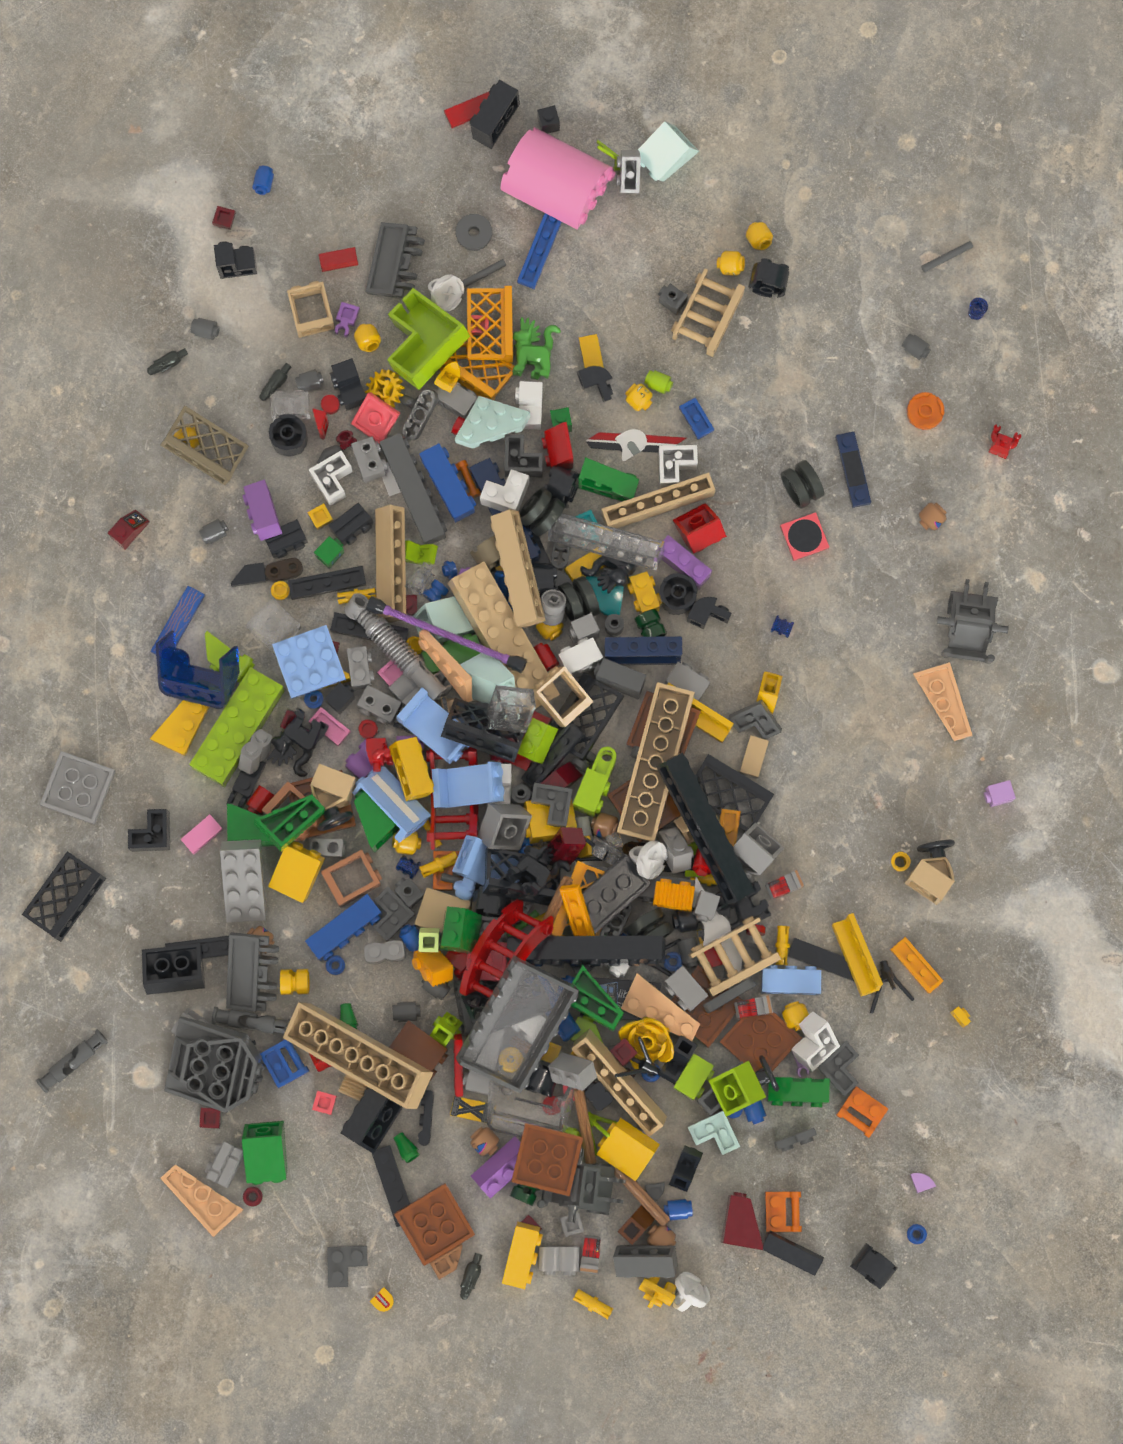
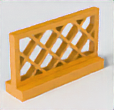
(506, 324)
(476, 384)
(577, 876)

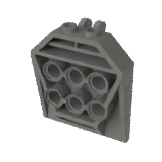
(242, 1065)

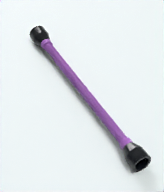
(379, 607)

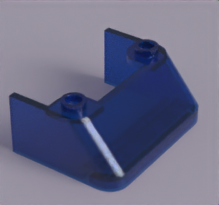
(191, 682)

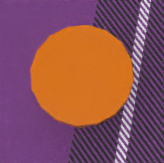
(925, 411)

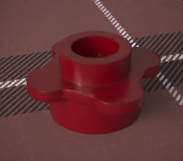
(345, 439)

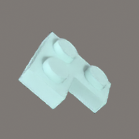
(717, 1127)

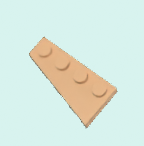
(448, 665)
(945, 698)
(647, 1001)
(204, 1203)

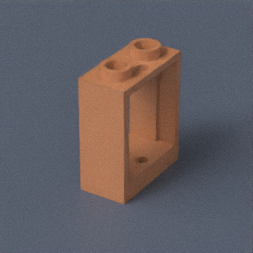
(280, 797)
(342, 901)

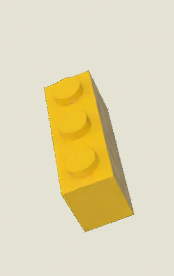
(411, 768)
(522, 1255)

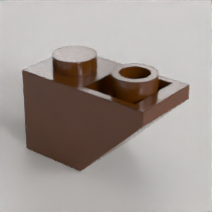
(636, 1225)

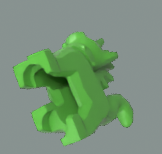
(531, 354)

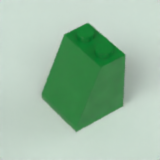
(375, 822)
(242, 827)
(460, 930)
(264, 1152)

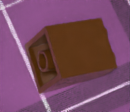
(419, 1047)

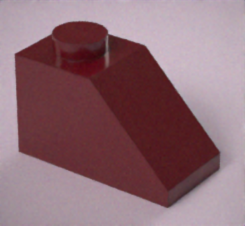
(563, 776)

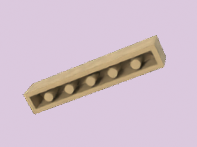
(658, 501)
(390, 558)
(517, 568)
(623, 1089)

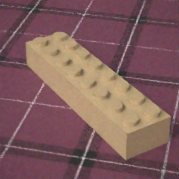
(495, 625)
(659, 742)
(358, 1055)

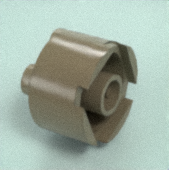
(487, 553)

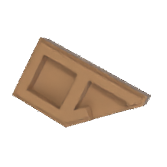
(447, 1262)

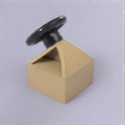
(333, 791)
(933, 875)

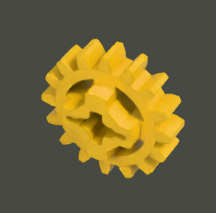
(384, 388)

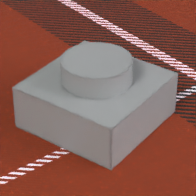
(572, 1228)

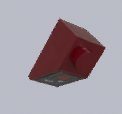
(128, 528)

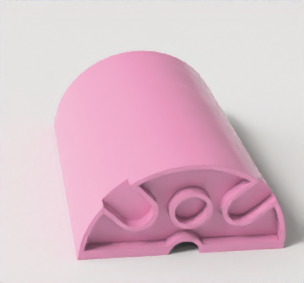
(555, 177)

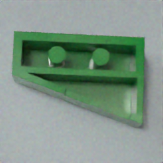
(607, 481)
(289, 822)
(595, 1002)
(799, 1091)

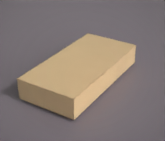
(754, 756)

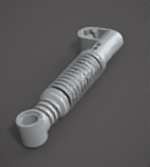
(410, 663)

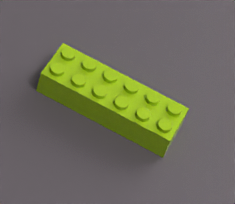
(239, 720)

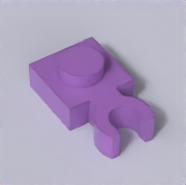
(346, 316)

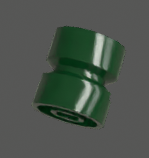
(650, 624)
(529, 1198)

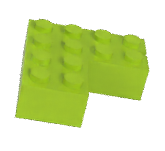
(431, 339)

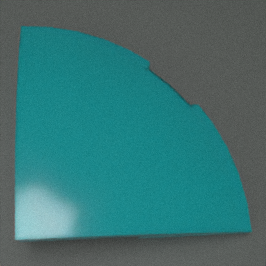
(608, 603)

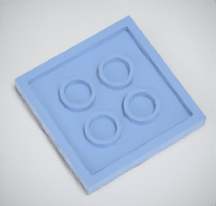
(309, 661)

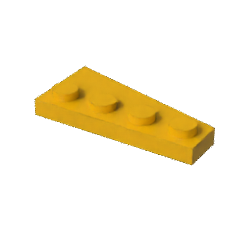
(181, 727)

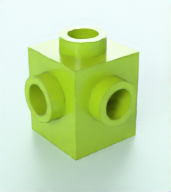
(445, 1028)

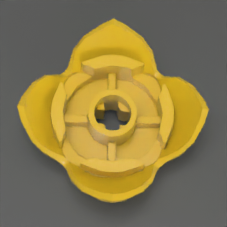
(658, 1048)

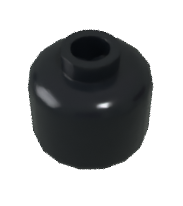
(684, 921)

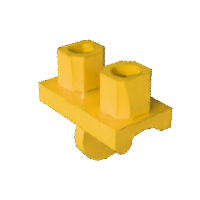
(656, 1294)

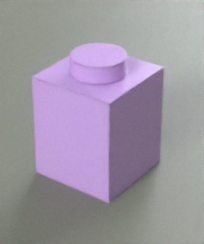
(999, 793)

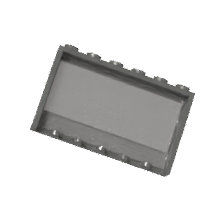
(517, 1024)

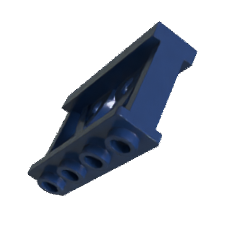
(643, 650)

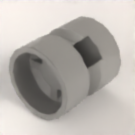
(553, 606)

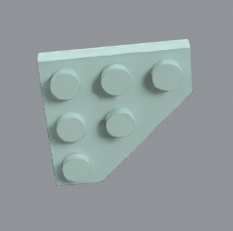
(490, 422)

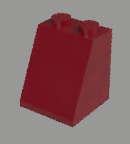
(740, 1223)

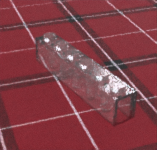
(607, 541)

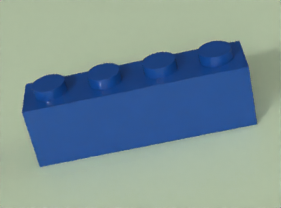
(447, 483)
(344, 927)

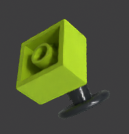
(742, 1086)

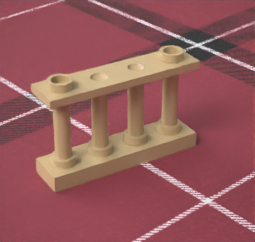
(726, 310)
(733, 975)

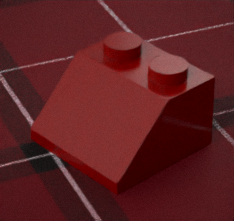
(558, 447)
(700, 528)

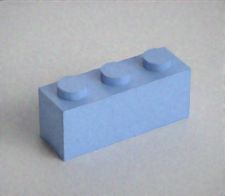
(791, 980)

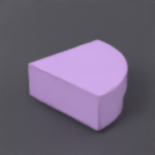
(922, 1182)

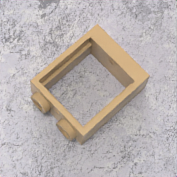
(315, 326)
(577, 708)

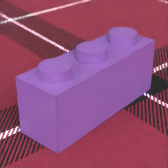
(261, 510)
(684, 562)
(498, 1169)

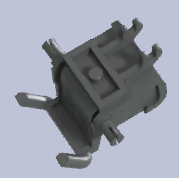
(971, 624)
(589, 1190)

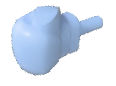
(464, 889)

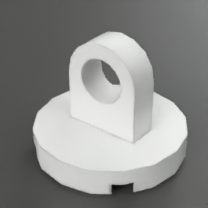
(446, 292)
(649, 859)
(690, 1292)

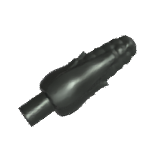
(167, 361)
(275, 381)
(470, 1276)

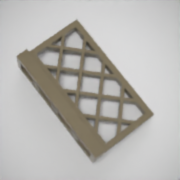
(194, 456)

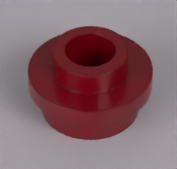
(248, 1201)

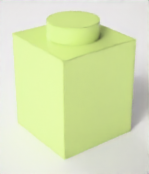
(429, 939)

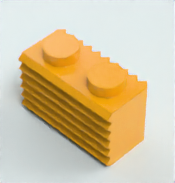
(673, 895)
(433, 967)

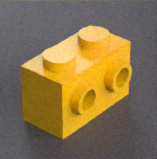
(642, 589)

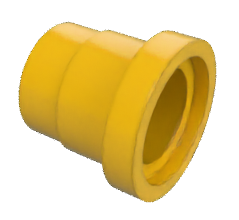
(905, 857)

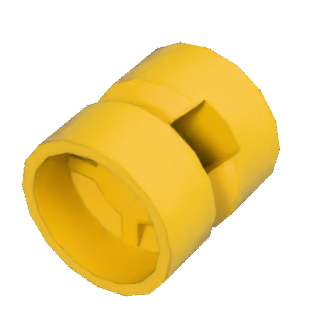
(294, 981)

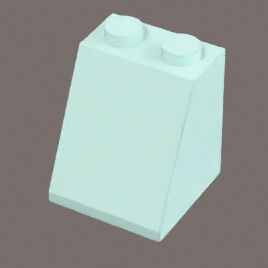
(666, 151)
(445, 615)
(485, 675)

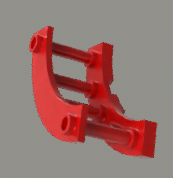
(470, 818)
(488, 942)

